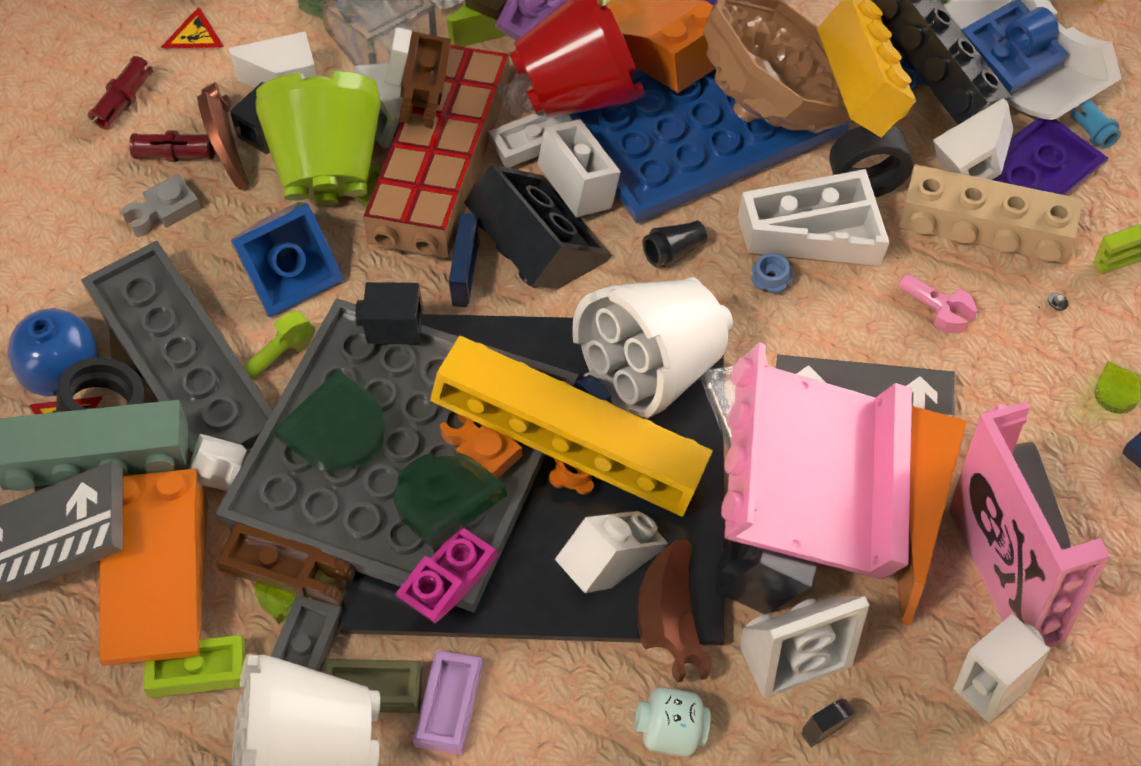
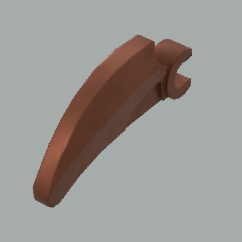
(216, 121)
(666, 610)

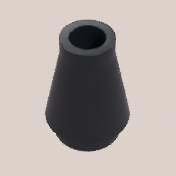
(671, 243)

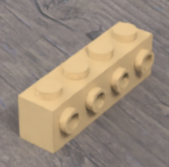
(991, 214)

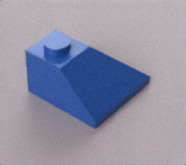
(287, 258)

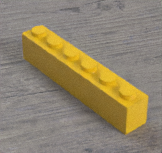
(570, 425)

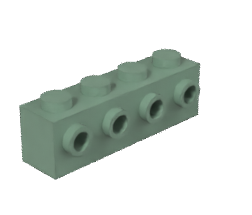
(67, 443)

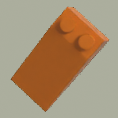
(666, 38)
(933, 458)
(156, 583)

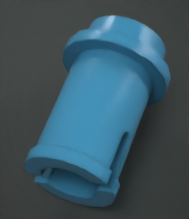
(1101, 129)

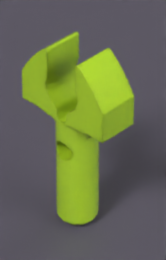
(293, 332)

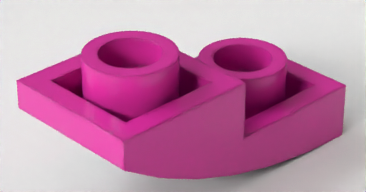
(448, 576)

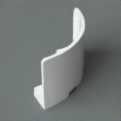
(1084, 73)

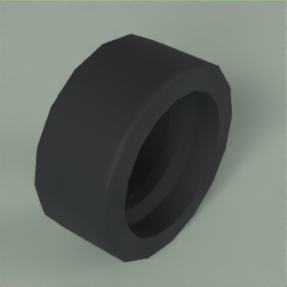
(863, 143)
(98, 373)

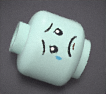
(673, 722)

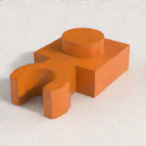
(488, 447)

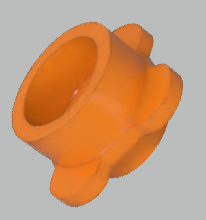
(563, 477)

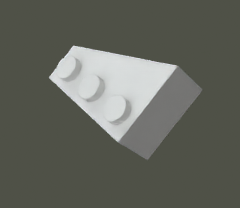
(816, 220)

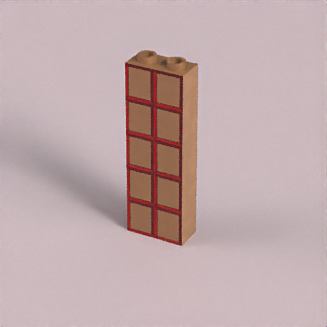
(435, 168)

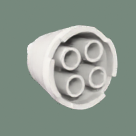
(650, 340)
(302, 717)

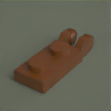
(424, 75)
(283, 564)

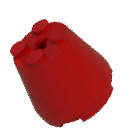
(576, 61)

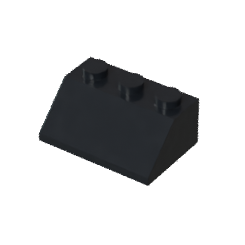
(534, 227)

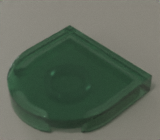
(335, 425)
(444, 495)

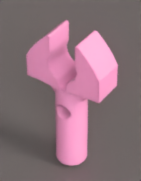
(942, 304)

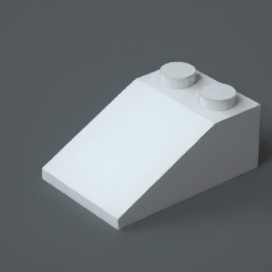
(803, 643)

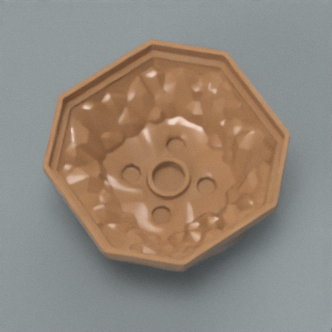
(773, 65)

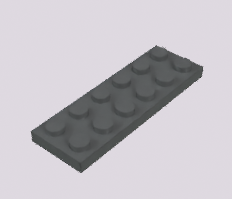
(178, 346)

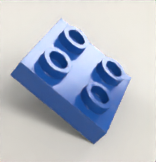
(1018, 43)

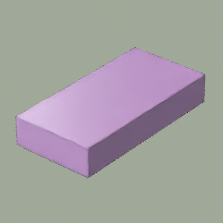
(448, 702)

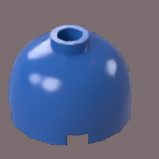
(46, 345)

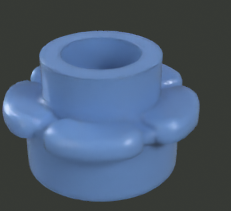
(774, 265)

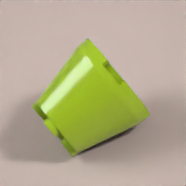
(320, 133)

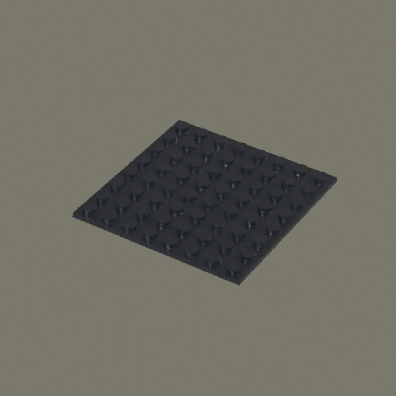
(528, 588)

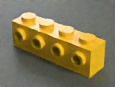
(866, 65)

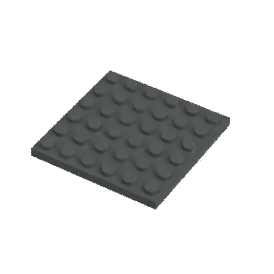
(351, 509)

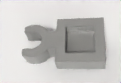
(165, 202)

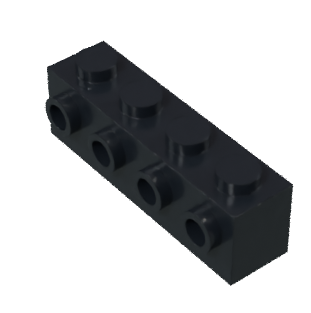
(942, 56)

